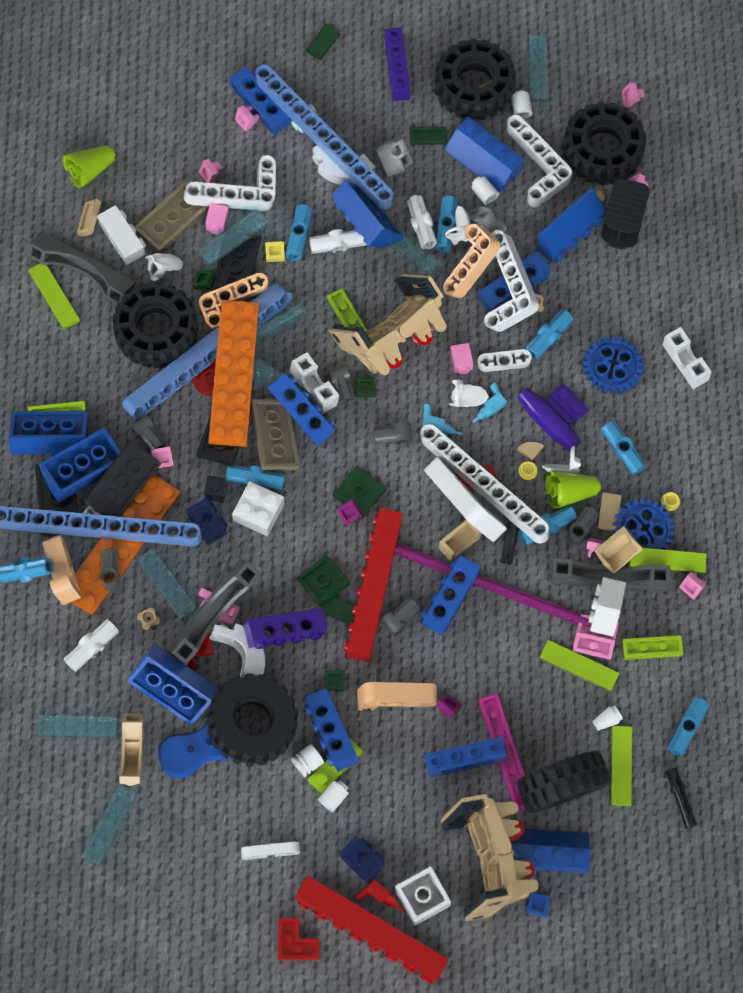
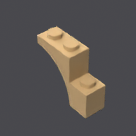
(132, 749)

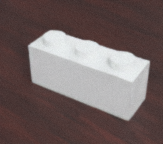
(121, 234)

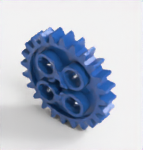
(596, 360)
(657, 519)

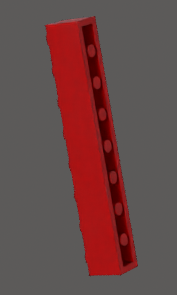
(374, 585)
(371, 930)

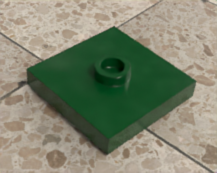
(360, 488)
(323, 581)

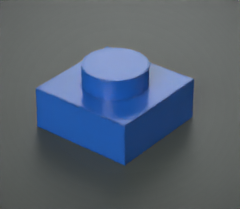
(538, 905)

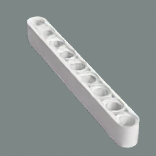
(489, 490)

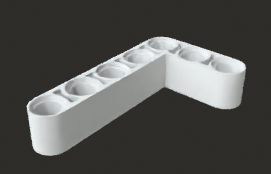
(541, 158)
(236, 191)
(514, 281)
(464, 500)

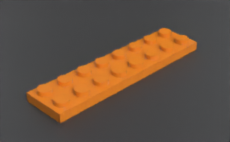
(234, 373)
(150, 503)

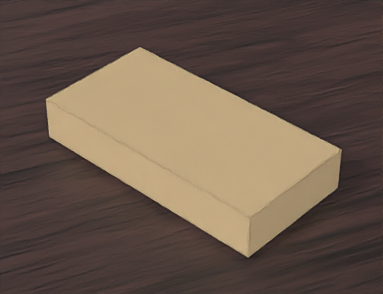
(88, 218)
(609, 508)

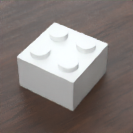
(258, 508)
(607, 606)
(422, 896)

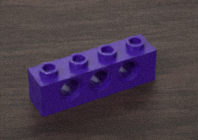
(397, 64)
(313, 619)

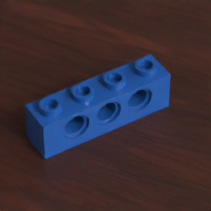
(240, 82)
(533, 264)
(318, 434)
(458, 566)
(346, 754)
(466, 757)

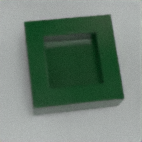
(204, 280)
(365, 387)
(335, 680)

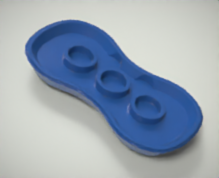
(185, 753)

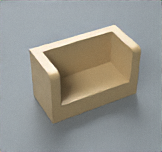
(459, 540)
(618, 550)

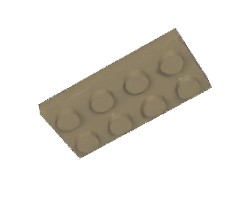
(169, 219)
(274, 435)

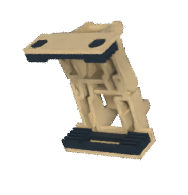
(413, 318)
(491, 833)

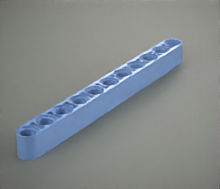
(325, 144)
(196, 359)
(105, 531)

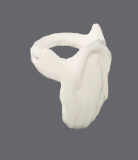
(462, 221)
(164, 263)
(467, 395)
(573, 467)

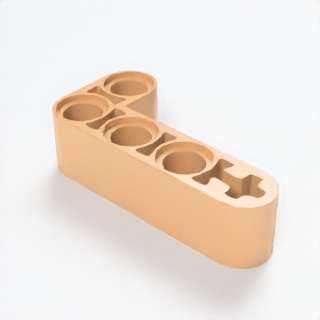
(457, 283)
(232, 289)
(64, 579)
(396, 694)

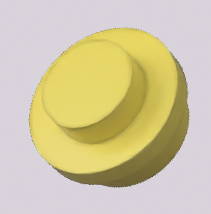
(527, 470)
(670, 501)

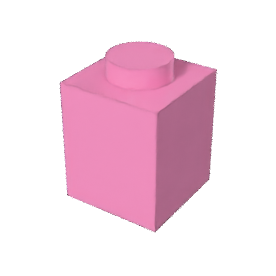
(217, 218)
(461, 358)

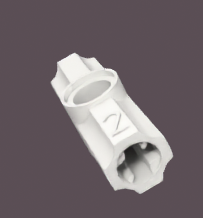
(421, 222)
(336, 241)
(91, 645)

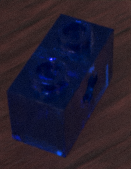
(210, 531)
(351, 856)

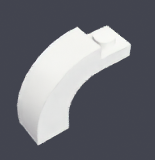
(330, 170)
(252, 659)

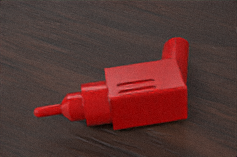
(379, 893)

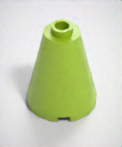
(88, 164)
(570, 487)

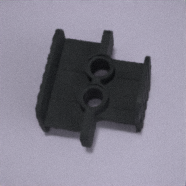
(625, 213)

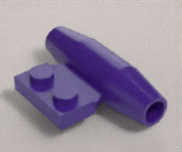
(555, 413)

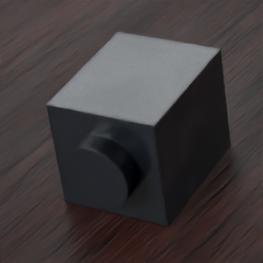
(215, 489)

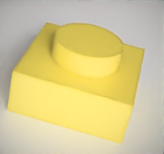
(275, 251)

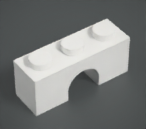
(679, 349)
(306, 375)

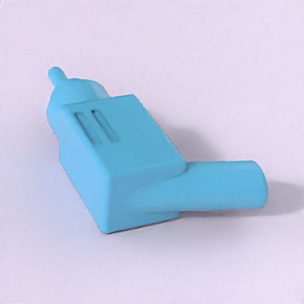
(492, 405)
(437, 422)

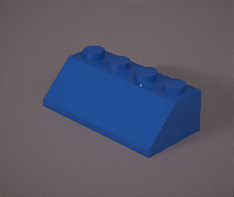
(484, 154)
(366, 216)
(571, 226)
(46, 431)
(79, 464)
(172, 684)
(554, 850)

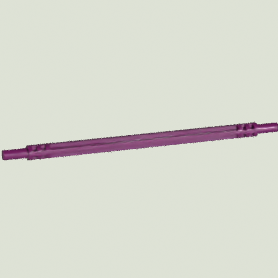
(494, 586)

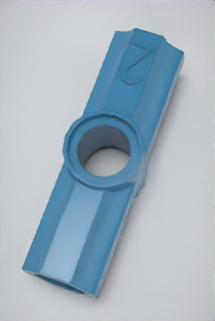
(447, 214)
(297, 241)
(549, 334)
(629, 457)
(254, 474)
(555, 522)
(26, 569)
(682, 736)

